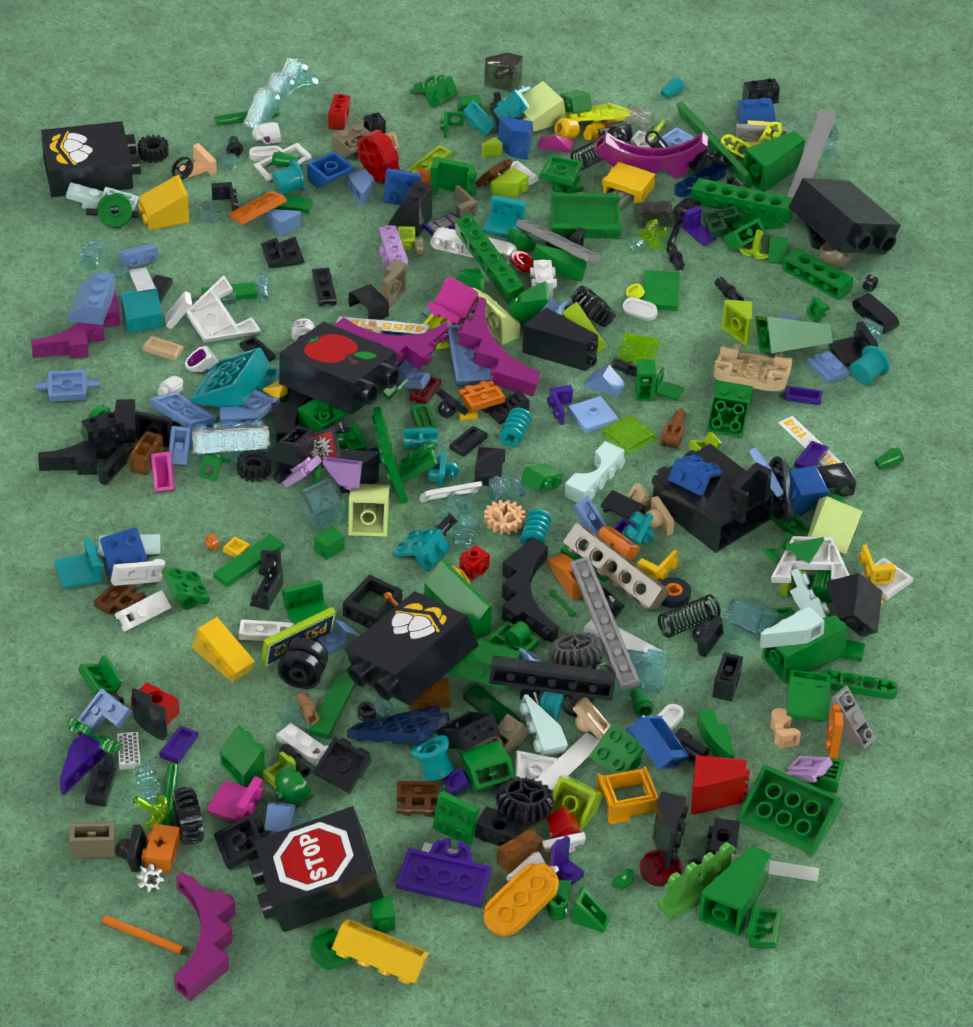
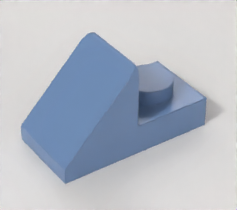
(180, 445)
(589, 515)
(339, 638)

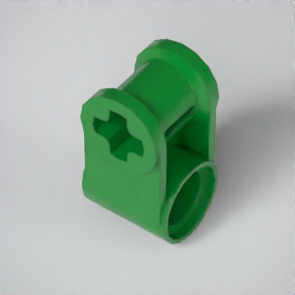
(559, 904)

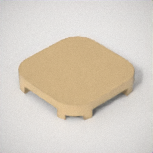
(752, 369)

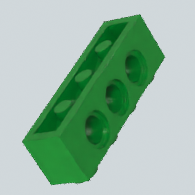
(817, 274)

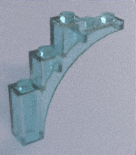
(279, 87)

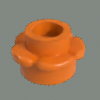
(212, 542)

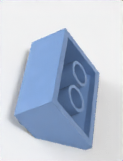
(93, 299)

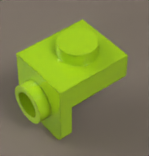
(407, 237)
(710, 438)
(271, 772)

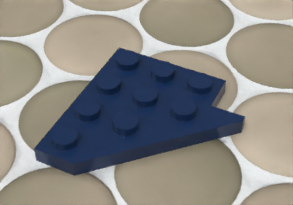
(403, 727)

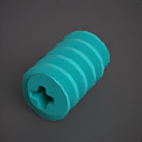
(515, 427)
(536, 526)

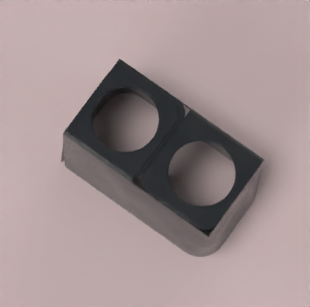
(372, 299)
(488, 464)
(838, 474)

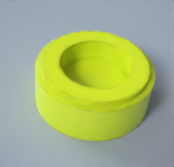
(635, 291)

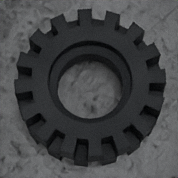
(153, 148)
(253, 473)

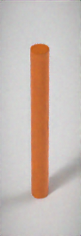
(144, 935)

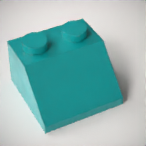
(141, 310)

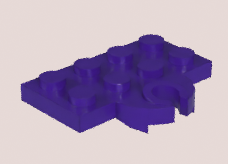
(445, 874)

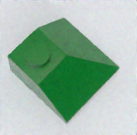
(529, 302)

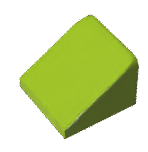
(492, 148)

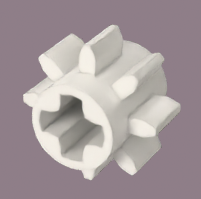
(144, 879)

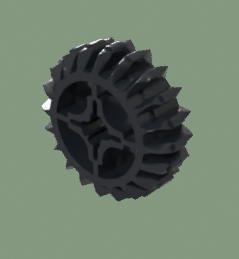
(594, 306)
(524, 799)
(188, 815)

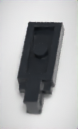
(684, 205)
(114, 463)
(101, 783)

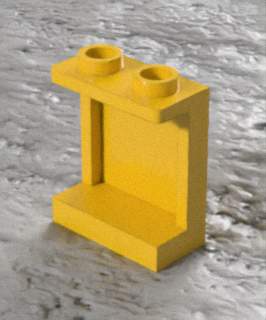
(629, 180)

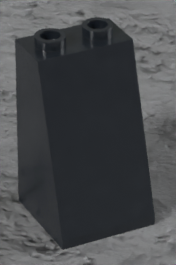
(560, 340)

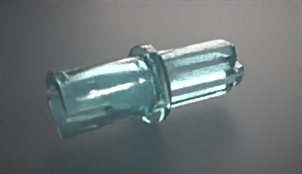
(262, 287)

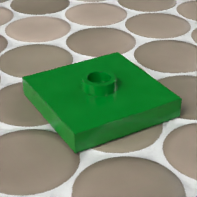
(561, 170)

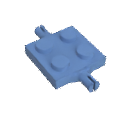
(67, 385)

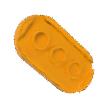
(520, 899)

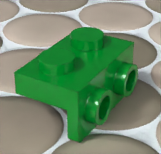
(101, 676)
(763, 926)

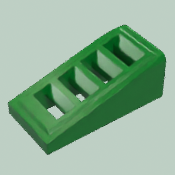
(831, 784)

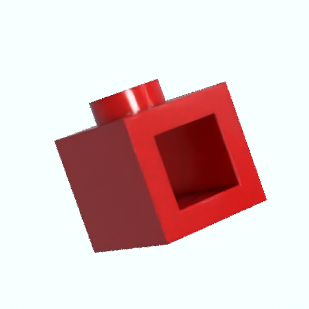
(562, 823)

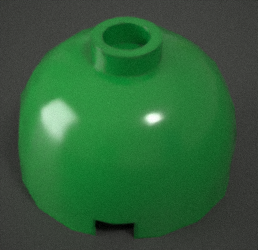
(292, 786)

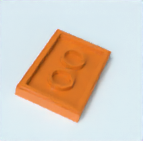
(257, 207)

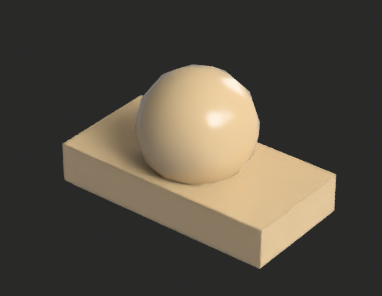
(661, 516)
(590, 718)

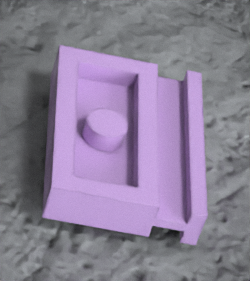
(301, 470)
(809, 767)

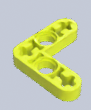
(735, 140)

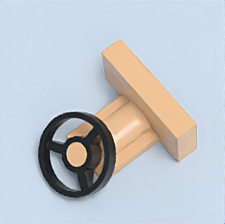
(203, 163)

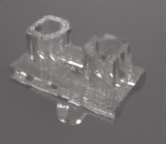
(642, 116)

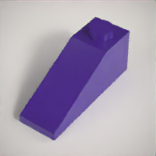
(81, 758)

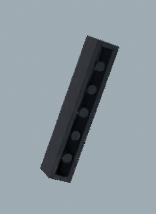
(552, 678)

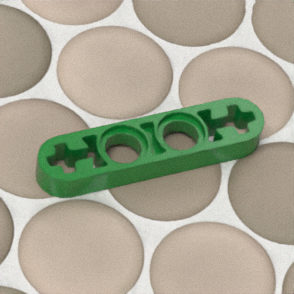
(860, 680)

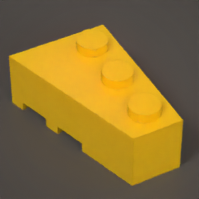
(222, 650)

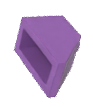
(344, 471)

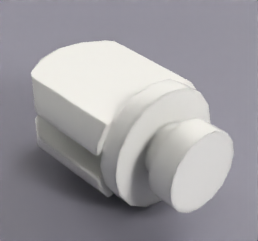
(171, 385)

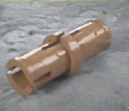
(307, 708)

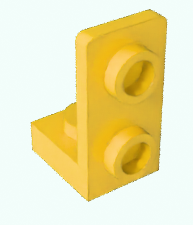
(660, 572)
(876, 573)

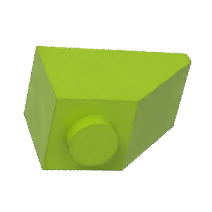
(510, 183)

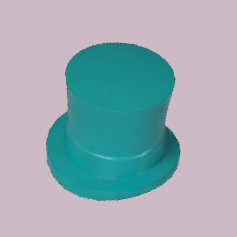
(289, 178)
(871, 364)
(433, 757)

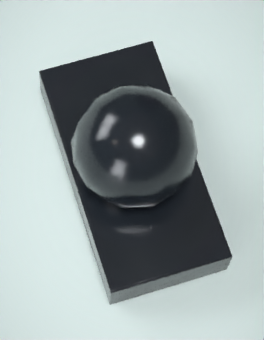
(623, 131)
(449, 406)
(708, 636)
(132, 848)

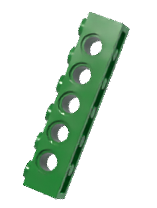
(747, 200)
(488, 258)

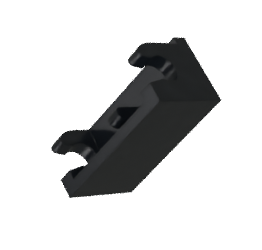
(621, 505)
(268, 590)

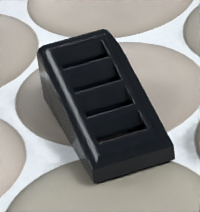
(517, 399)

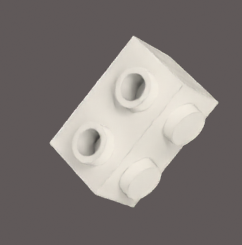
(543, 271)

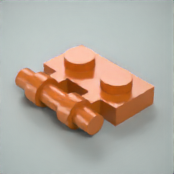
(481, 395)
(834, 731)

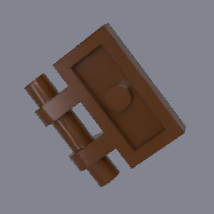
(493, 173)
(114, 596)
(417, 792)

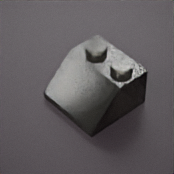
(503, 71)
(648, 211)

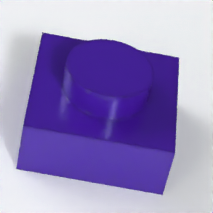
(457, 781)

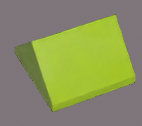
(737, 319)

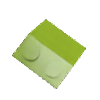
(577, 798)

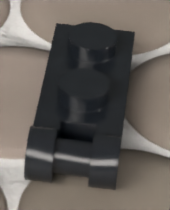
(324, 286)

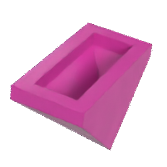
(555, 142)
(163, 471)

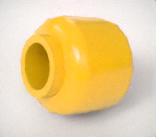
(567, 128)

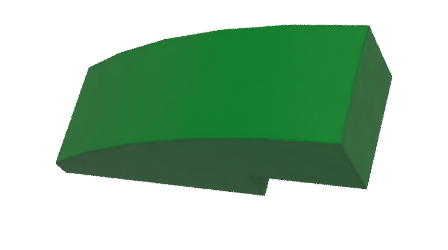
(564, 264)
(714, 734)

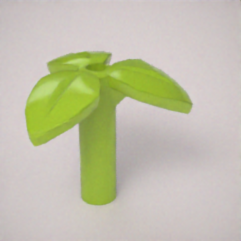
(755, 247)

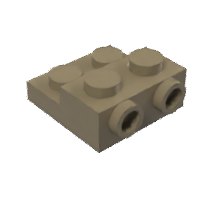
(394, 282)

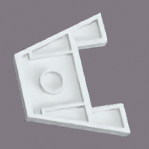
(213, 319)
(825, 559)

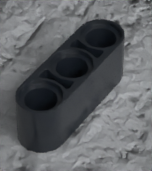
(873, 309)

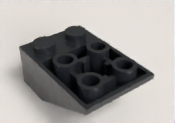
(669, 826)

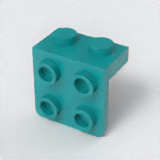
(513, 105)
(503, 214)
(425, 545)
(82, 568)

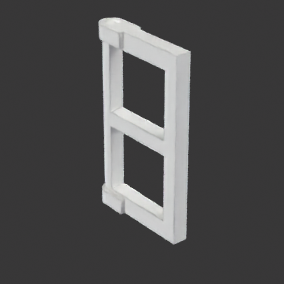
(268, 177)
(450, 491)

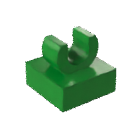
(817, 309)

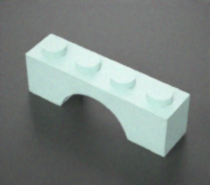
(607, 460)

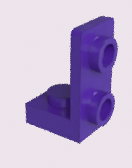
(693, 226)
(557, 397)
(560, 858)

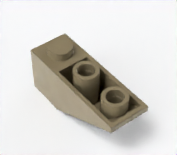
(511, 734)

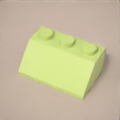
(500, 322)

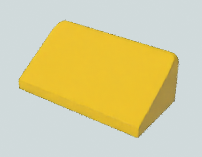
(276, 390)

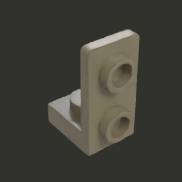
(467, 203)

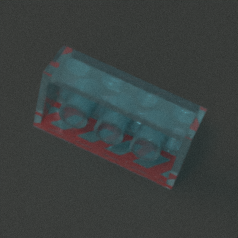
(230, 438)

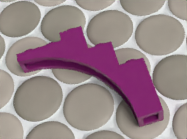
(671, 159)
(76, 339)
(415, 348)
(489, 354)
(209, 958)

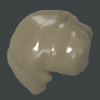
(832, 257)

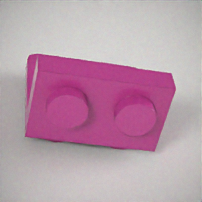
(453, 301)
(235, 801)

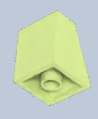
(545, 107)
(369, 510)
(835, 521)

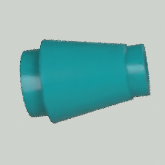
(674, 87)

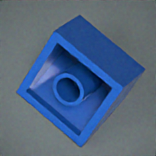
(756, 110)
(515, 136)
(328, 169)
(806, 488)

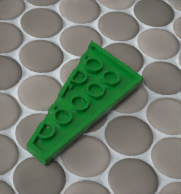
(386, 453)

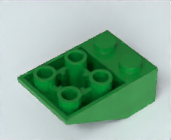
(730, 409)
(808, 695)

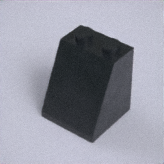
(415, 208)
(856, 603)

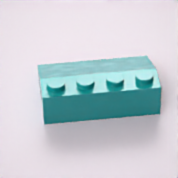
(232, 380)

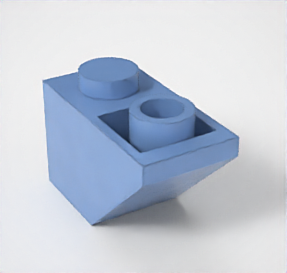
(234, 414)

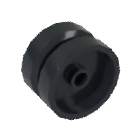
(302, 663)

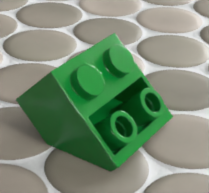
(319, 415)
(243, 757)
(487, 766)

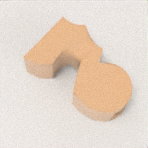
(783, 734)

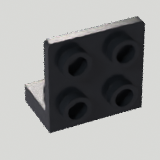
(701, 158)
(850, 349)

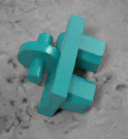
(419, 436)
(438, 472)
(642, 532)

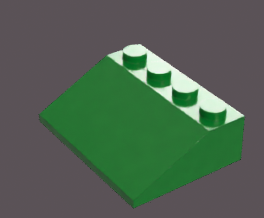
(790, 809)

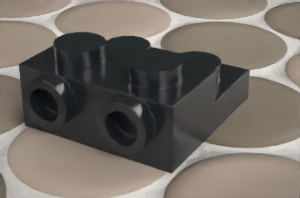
(343, 764)
(237, 841)

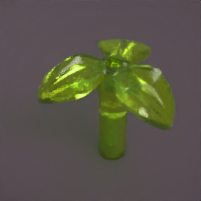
(652, 232)
(159, 811)

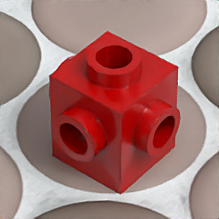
(474, 562)

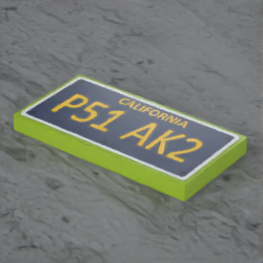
(310, 628)

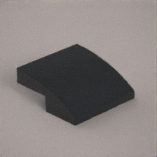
(282, 253)
(149, 715)

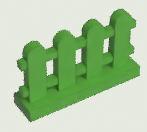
(682, 898)

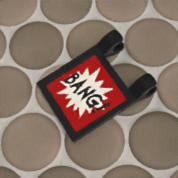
(327, 443)

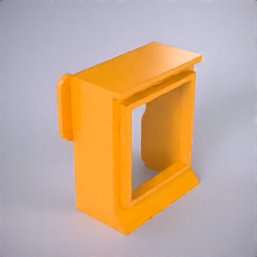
(623, 809)

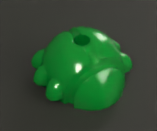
(624, 879)

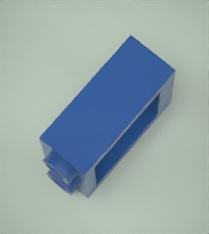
(659, 742)

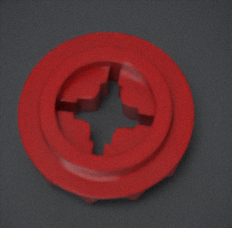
(517, 258)

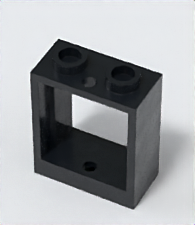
(362, 614)
(472, 730)

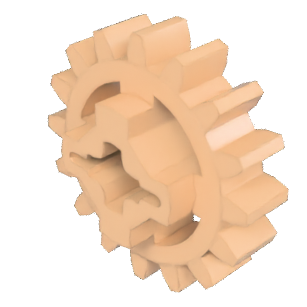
(504, 517)

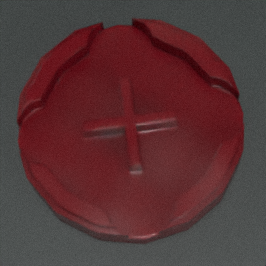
(654, 871)

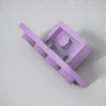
(391, 246)

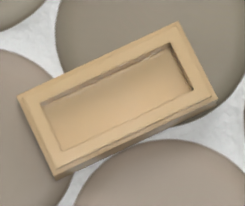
(163, 348)

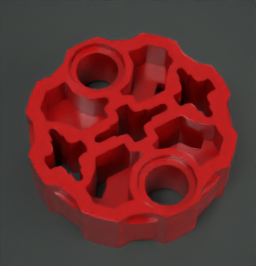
(377, 154)

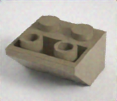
(346, 140)
(92, 839)

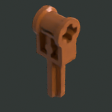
(674, 431)

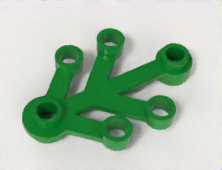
(106, 744)

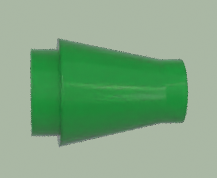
(282, 159)
(891, 458)
(641, 703)

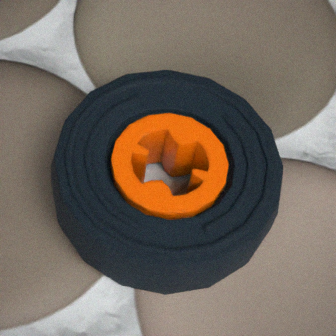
(682, 592)

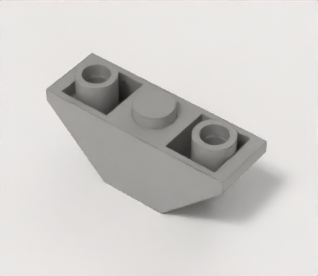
(855, 725)

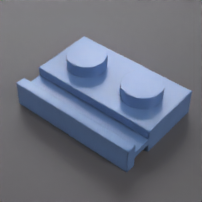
(828, 367)

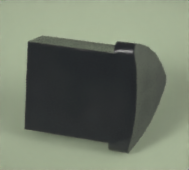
(269, 559)

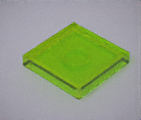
(638, 347)
(629, 433)

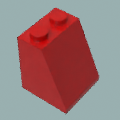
(718, 783)

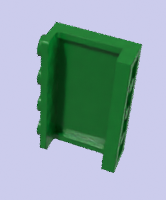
(592, 211)

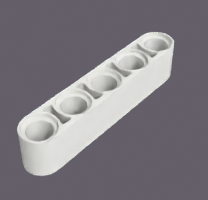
(447, 240)

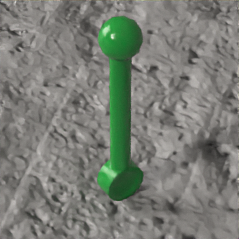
(552, 593)

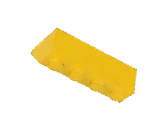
(380, 951)

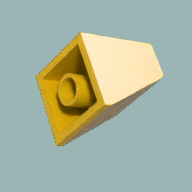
(165, 205)

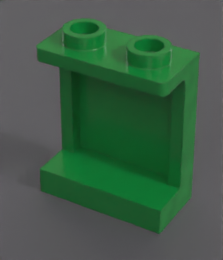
(447, 174)

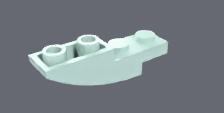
(91, 197)
(806, 597)

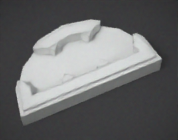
(575, 840)

